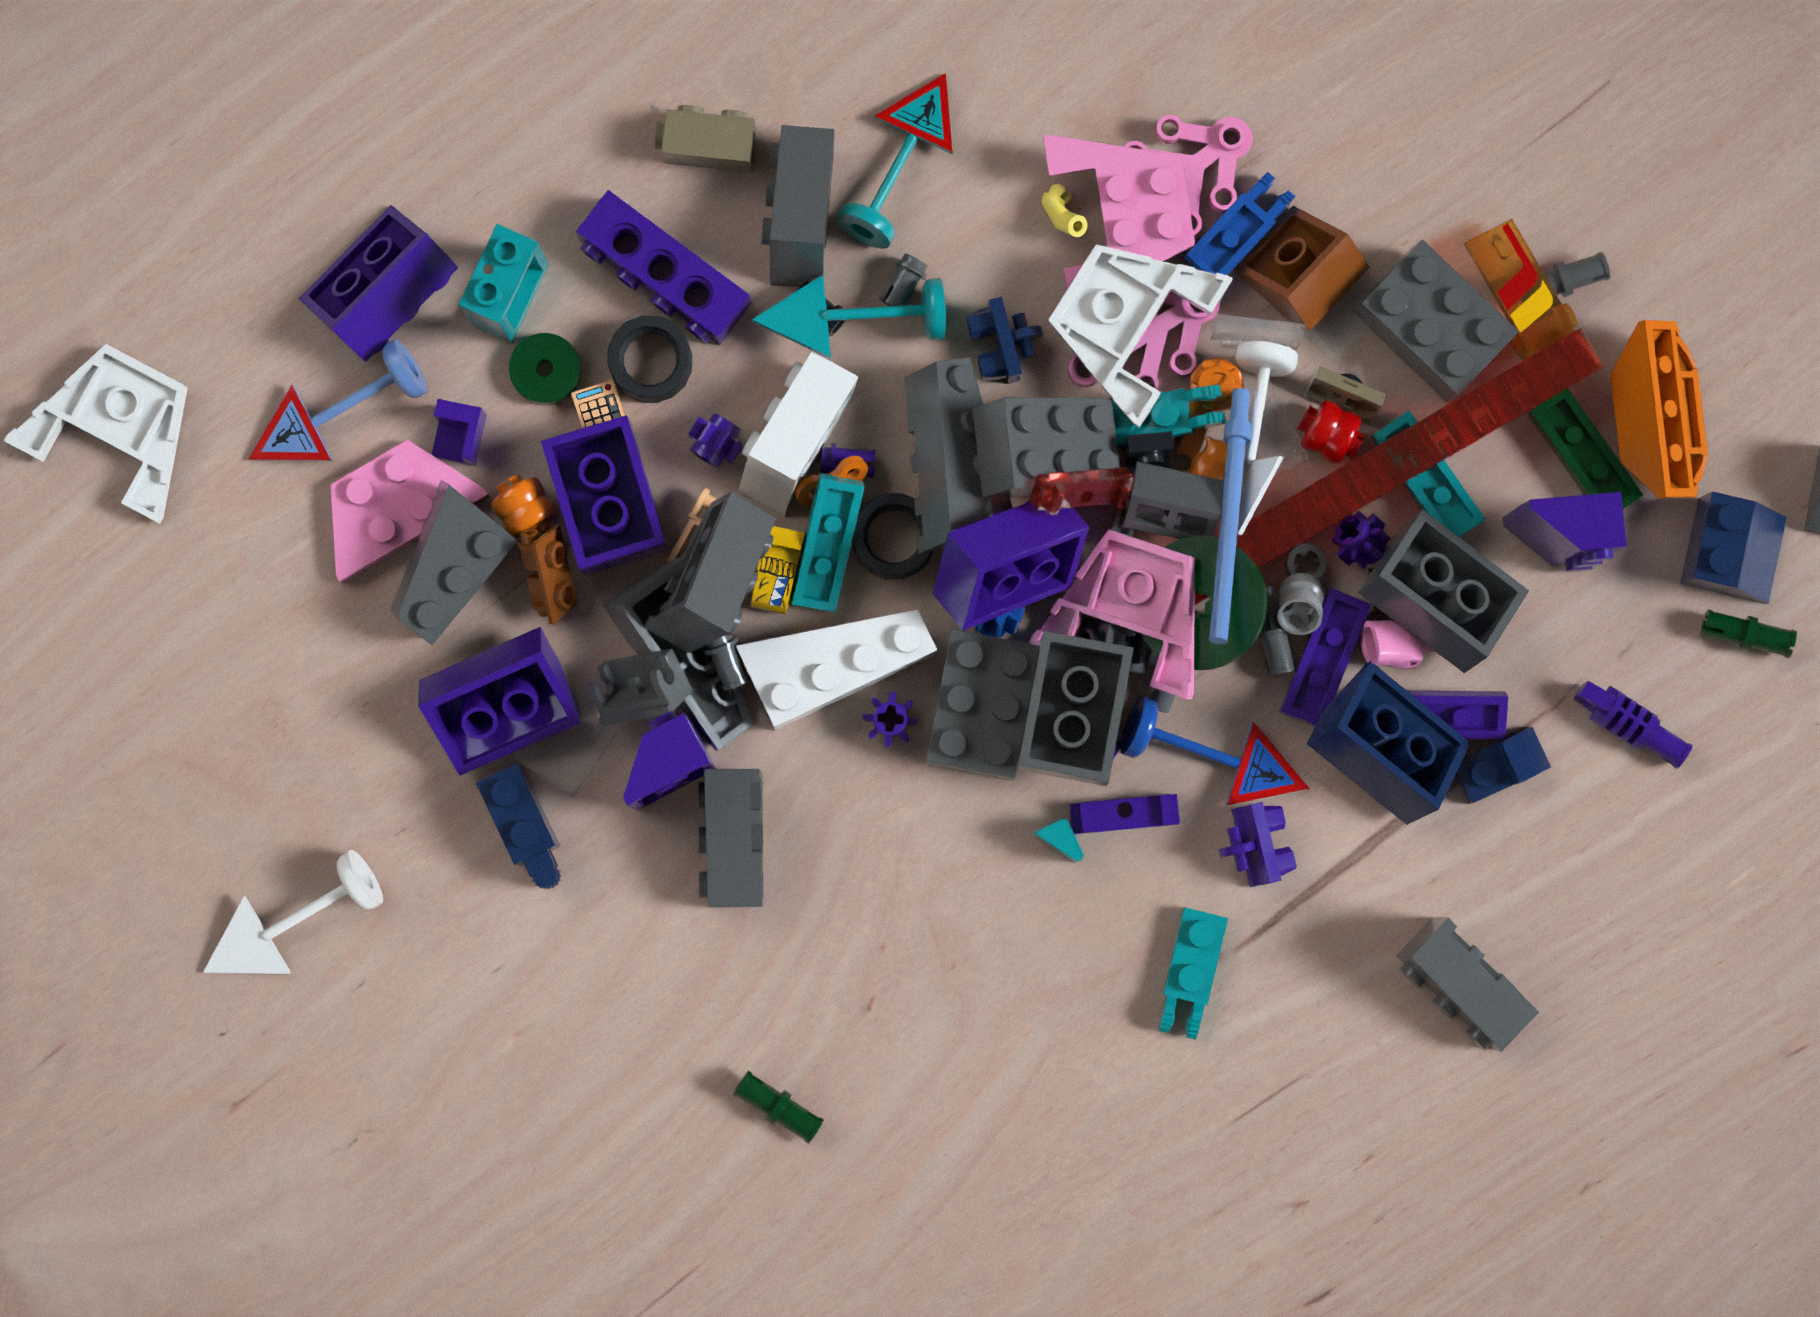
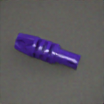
(1631, 722)

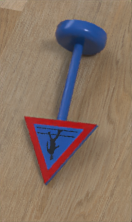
(1259, 771)

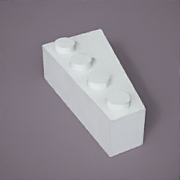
(827, 664)

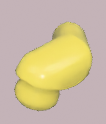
(1060, 216)

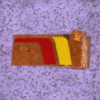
(1521, 289)

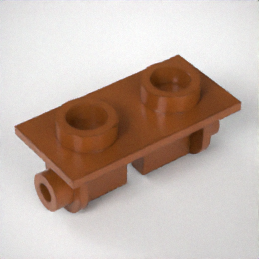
(552, 588)

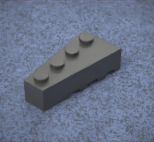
(946, 450)

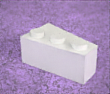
(795, 431)

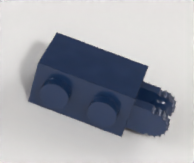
(522, 824)

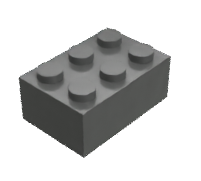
(1435, 321)
(1041, 436)
(1443, 591)
(982, 705)
(1075, 708)

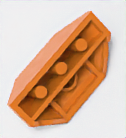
(1660, 411)

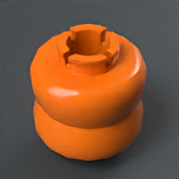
(523, 506)

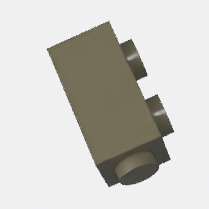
(707, 139)

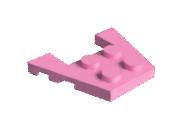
(1138, 192)
(1139, 590)

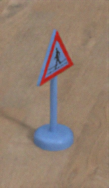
(294, 433)

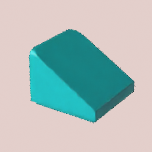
(1062, 839)

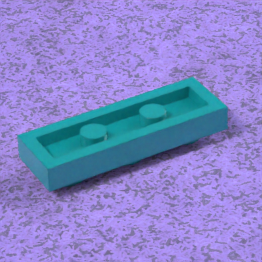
(1436, 489)
(827, 542)

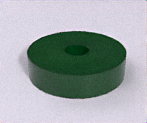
(537, 350)

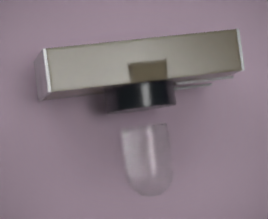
(1347, 389)

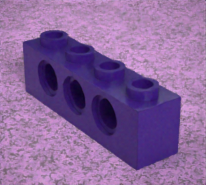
(615, 219)

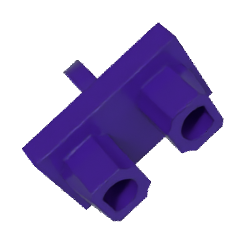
(1253, 844)

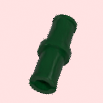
(1748, 633)
(778, 1107)

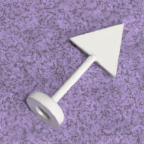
(1266, 361)
(248, 945)

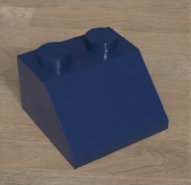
(1733, 547)

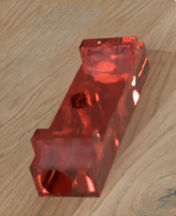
(1082, 489)

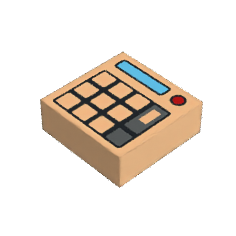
(598, 403)

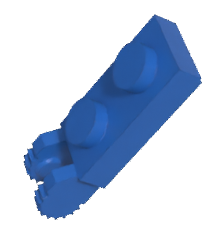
(1237, 230)

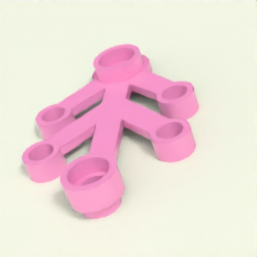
(1215, 149)
(1155, 339)

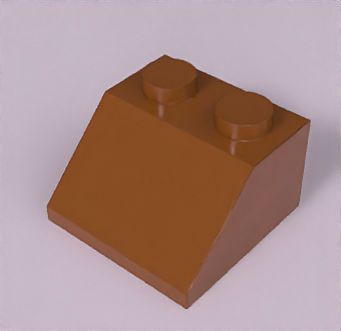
(1303, 267)

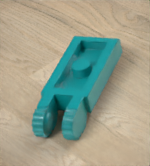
(1171, 414)
(1192, 967)

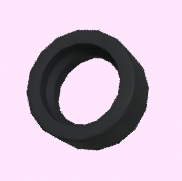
(638, 327)
(866, 557)

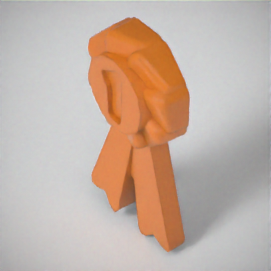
(1210, 372)

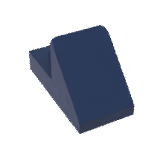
(1502, 765)

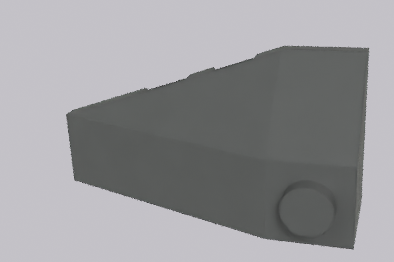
(714, 711)

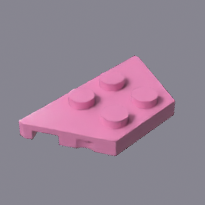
(386, 505)

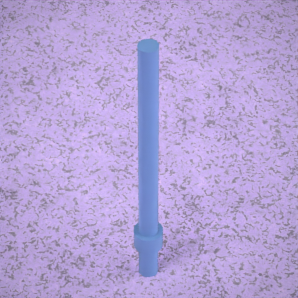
(1236, 435)

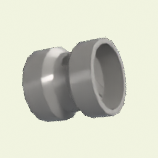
(1300, 604)

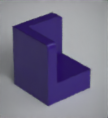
(458, 431)

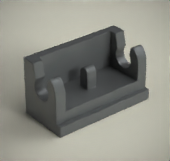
(1173, 502)
(639, 687)

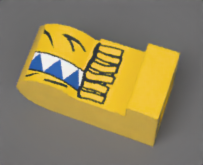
(778, 571)

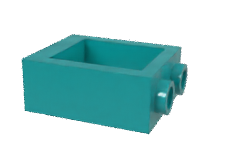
(502, 298)

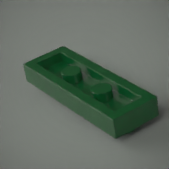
(1582, 448)

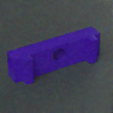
(1145, 813)

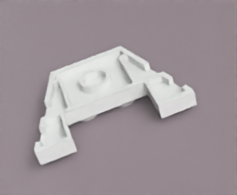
(1112, 308)
(124, 407)

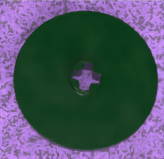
(1247, 604)

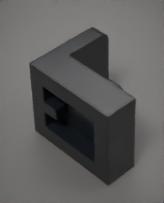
(1148, 449)
(1119, 635)

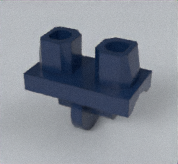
(994, 322)

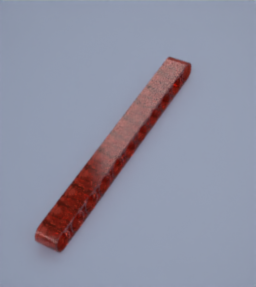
(1418, 448)

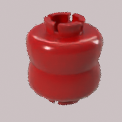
(1330, 432)

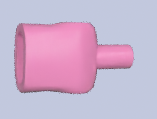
(1391, 645)

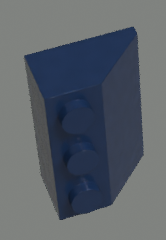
(1389, 744)

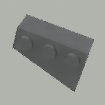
(799, 204)
(732, 838)
(1466, 985)

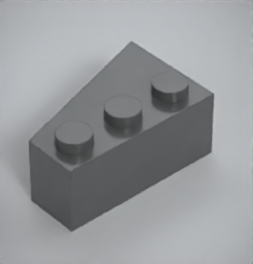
(449, 563)
(716, 576)

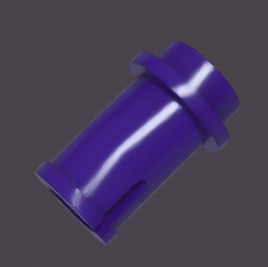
(833, 456)

